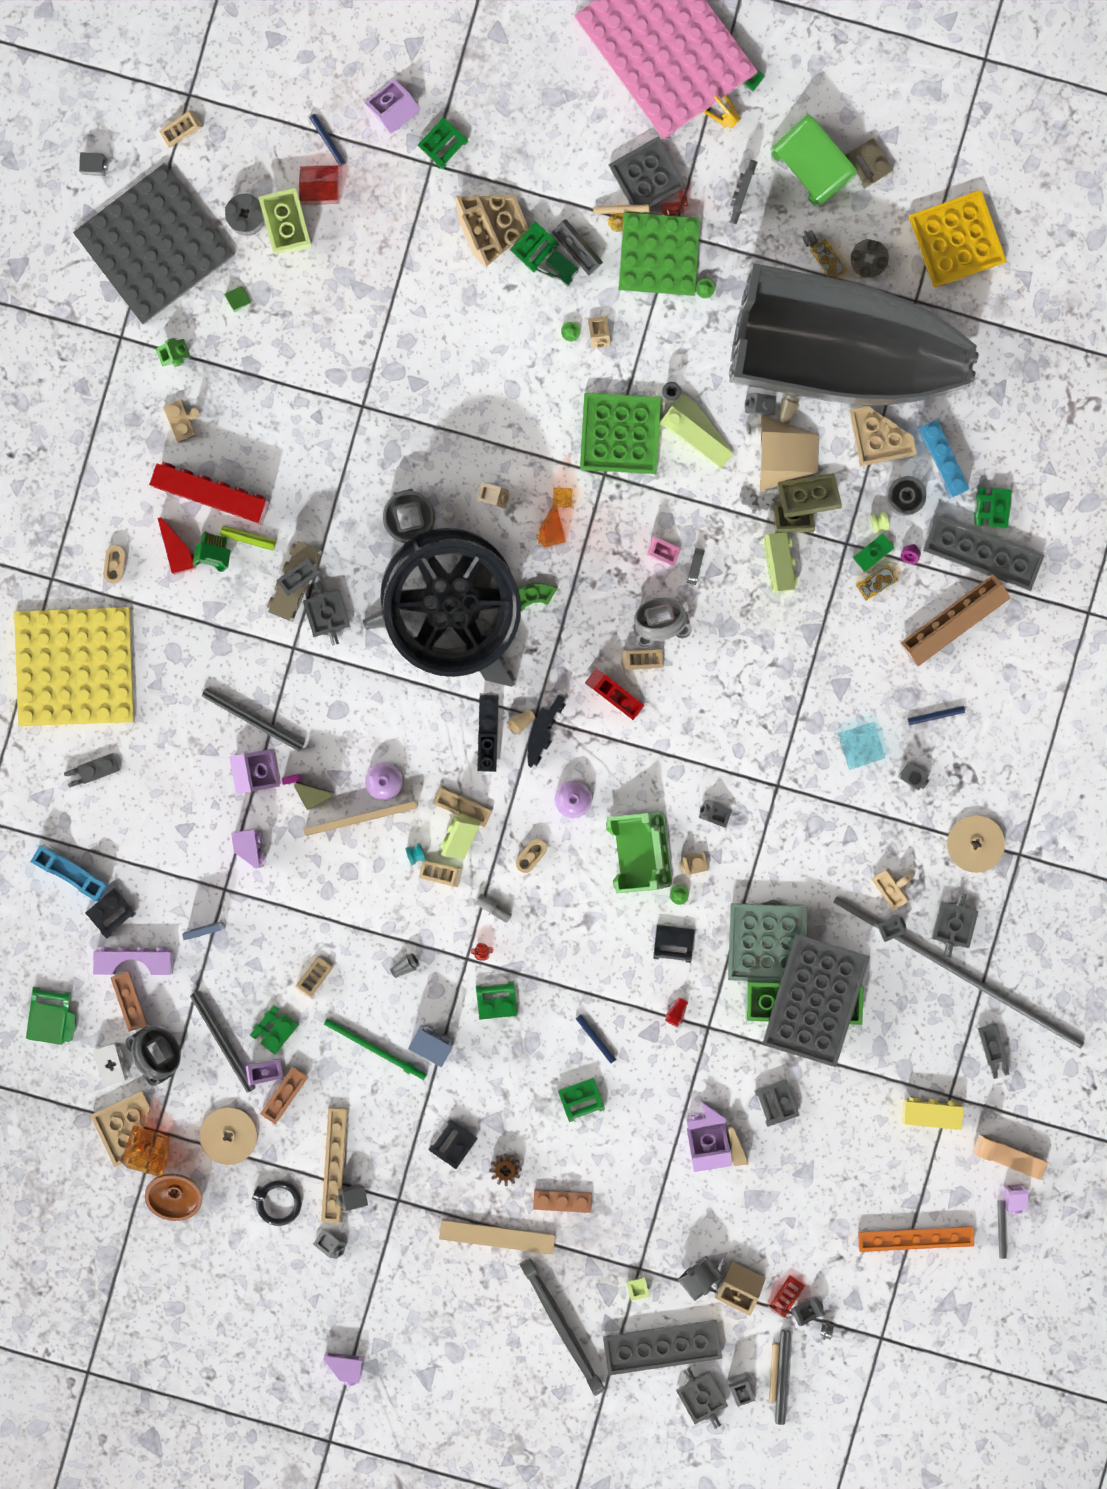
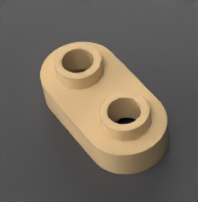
(112, 564)
(531, 855)

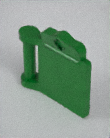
(48, 1021)

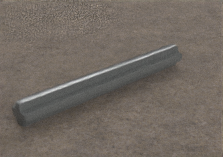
(783, 1370)

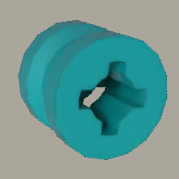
(415, 854)

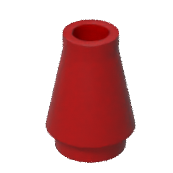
(676, 1013)

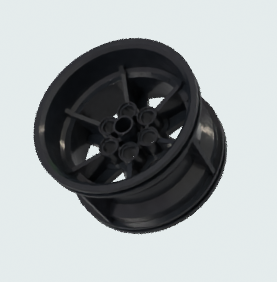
(479, 649)

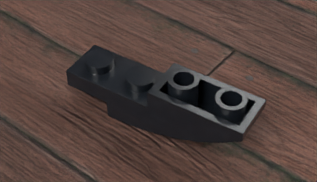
(488, 732)
(539, 738)

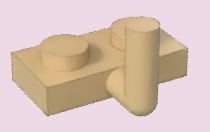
(180, 420)
(891, 888)

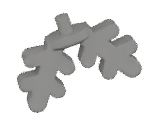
(761, 504)

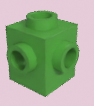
(173, 352)

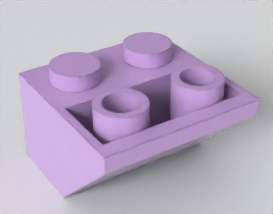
(247, 846)

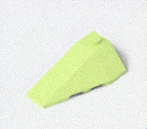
(693, 427)

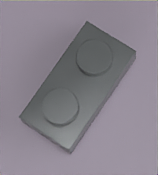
(297, 577)

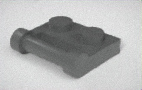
(783, 1100)

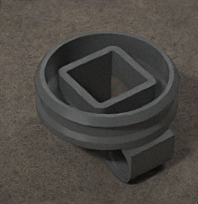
(403, 500)
(143, 1059)

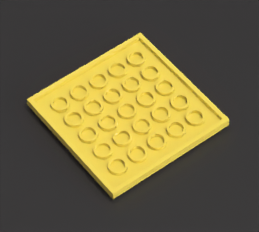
(74, 666)

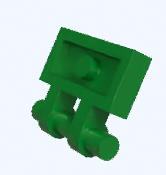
(999, 507)
(278, 1034)

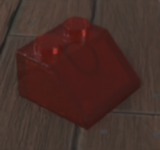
(319, 185)

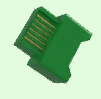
(212, 552)

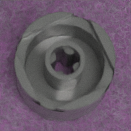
(237, 221)
(895, 497)
(700, 1278)

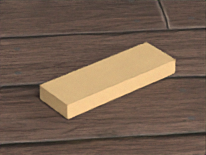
(456, 804)

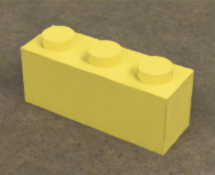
(932, 1113)

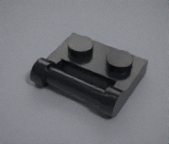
(106, 908)
(673, 937)
(459, 1146)

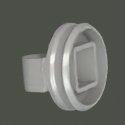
(677, 625)

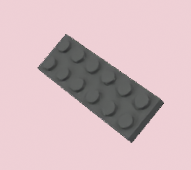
(983, 552)
(662, 1347)

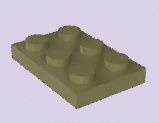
(809, 495)

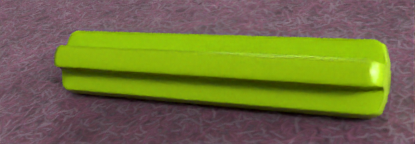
(249, 538)

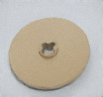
(968, 830)
(213, 1133)

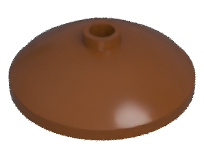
(173, 1197)

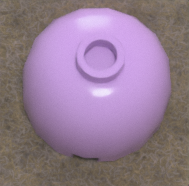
(384, 781)
(573, 799)

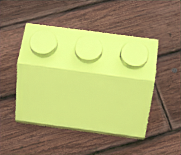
(285, 221)
(780, 562)

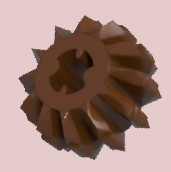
(510, 1165)

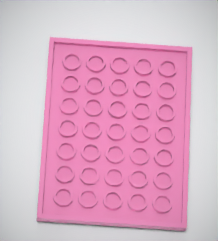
(667, 55)

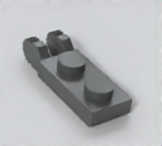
(94, 770)
(993, 1048)

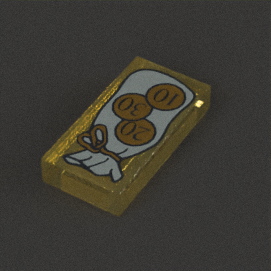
(828, 259)
(876, 582)

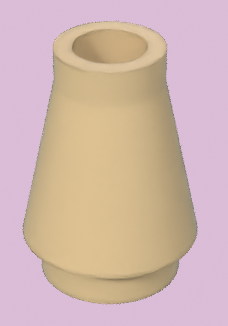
(520, 722)

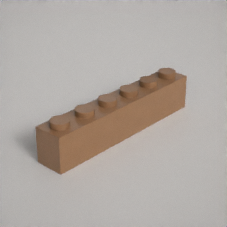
(955, 620)

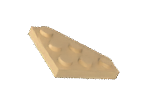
(879, 438)
(117, 1121)

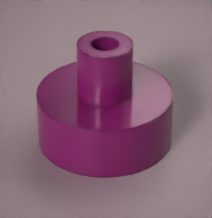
(910, 554)

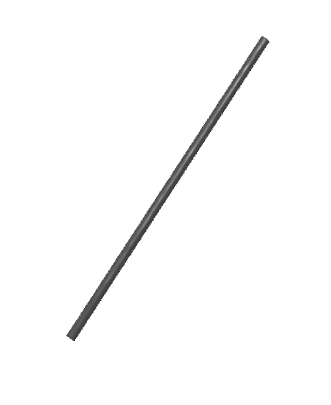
(965, 976)

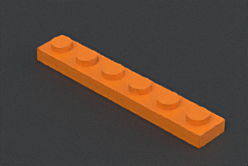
(916, 1238)

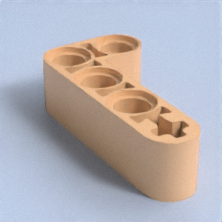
(1010, 1157)

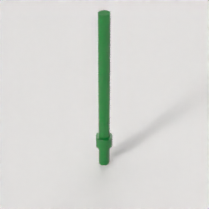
(408, 1067)

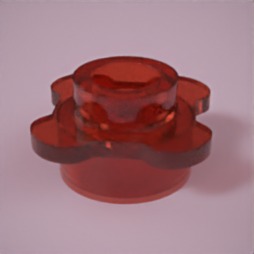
(482, 951)

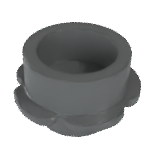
(809, 238)
(827, 1331)

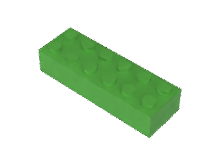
(762, 995)

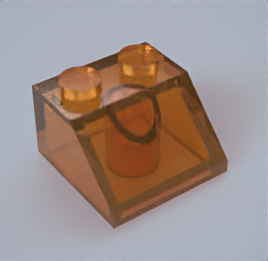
(551, 531)
(146, 1151)

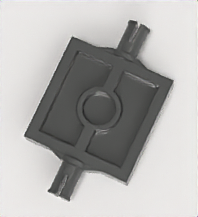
(738, 197)
(326, 613)
(954, 925)
(702, 1398)

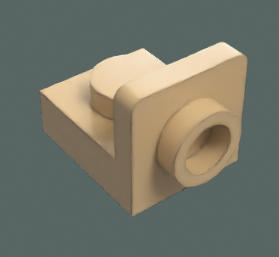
(599, 332)
(493, 495)
(693, 863)

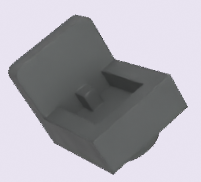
(760, 403)
(807, 1311)

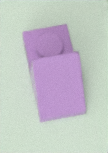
(264, 1071)
(711, 1117)

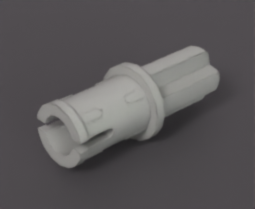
(493, 908)

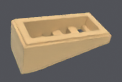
(184, 134)
(626, 659)
(455, 878)
(302, 989)
(737, 1153)

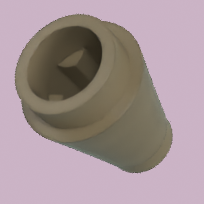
(788, 408)

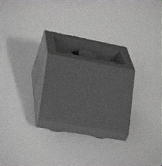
(497, 673)

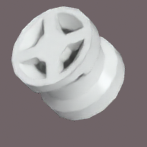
(753, 434)

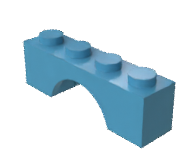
(940, 450)
(70, 872)

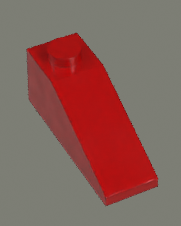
(178, 553)
(614, 694)

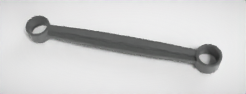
(559, 1322)

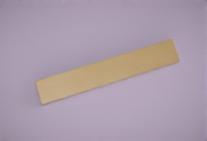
(360, 818)
(334, 1163)
(497, 1236)

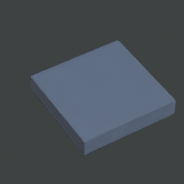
(204, 930)

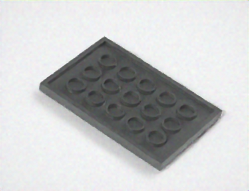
(815, 1000)

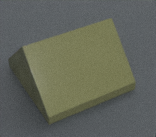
(794, 524)
(311, 795)

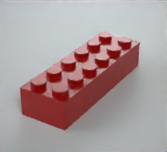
(208, 493)

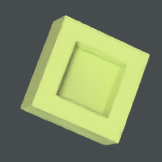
(637, 1288)

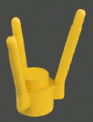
(731, 116)

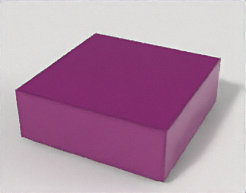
(292, 779)

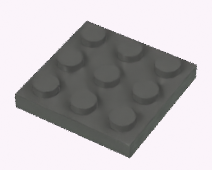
(647, 174)

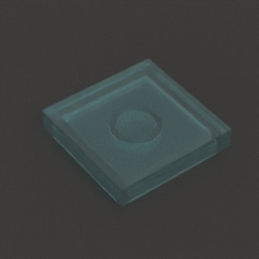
(861, 745)

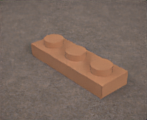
(129, 1001)
(284, 1095)
(562, 1201)

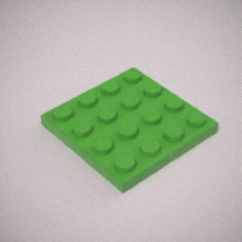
(659, 254)
(620, 433)

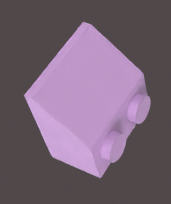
(392, 106)
(254, 771)
(709, 1147)

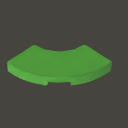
(536, 594)

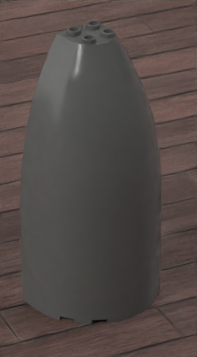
(843, 342)

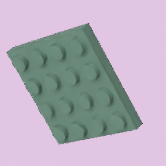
(762, 939)

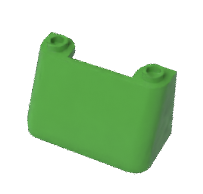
(814, 160)
(641, 852)

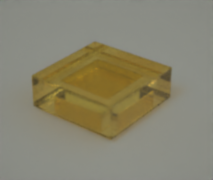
(562, 497)

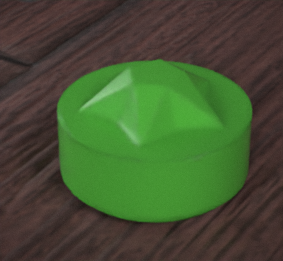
(705, 288)
(570, 331)
(679, 895)

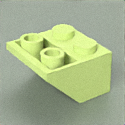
(462, 834)

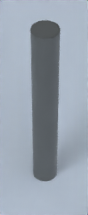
(1002, 1229)

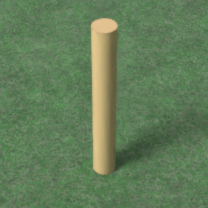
(621, 209)
(774, 1372)

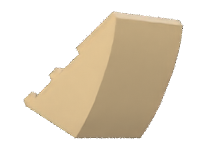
(490, 224)
(786, 453)

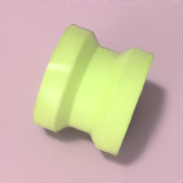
(879, 522)

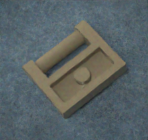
(873, 159)

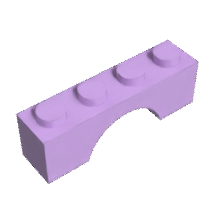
(107, 961)

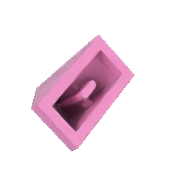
(663, 551)

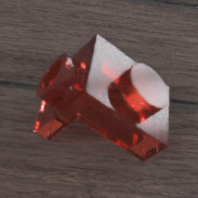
(673, 208)

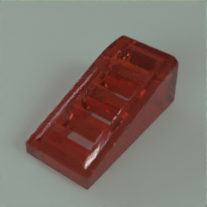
(782, 1313)

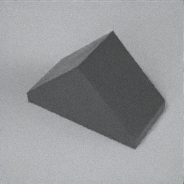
(741, 1389)

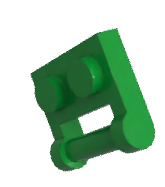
(438, 138)
(530, 242)
(497, 1006)
(580, 1093)

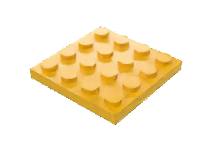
(957, 239)

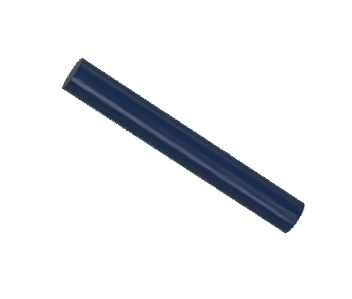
(328, 141)
(936, 715)
(595, 1038)

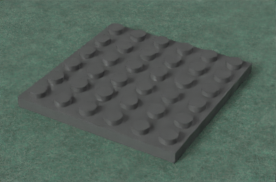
(153, 244)

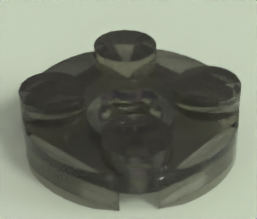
(858, 257)

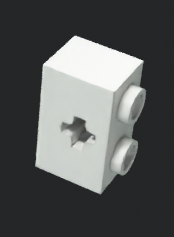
(106, 1054)

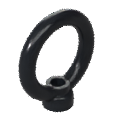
(260, 1194)

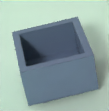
(431, 1045)

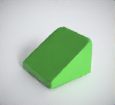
(237, 298)

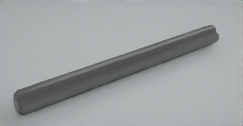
(253, 719)
(222, 1040)

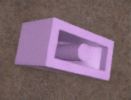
(1015, 1198)
(345, 1367)

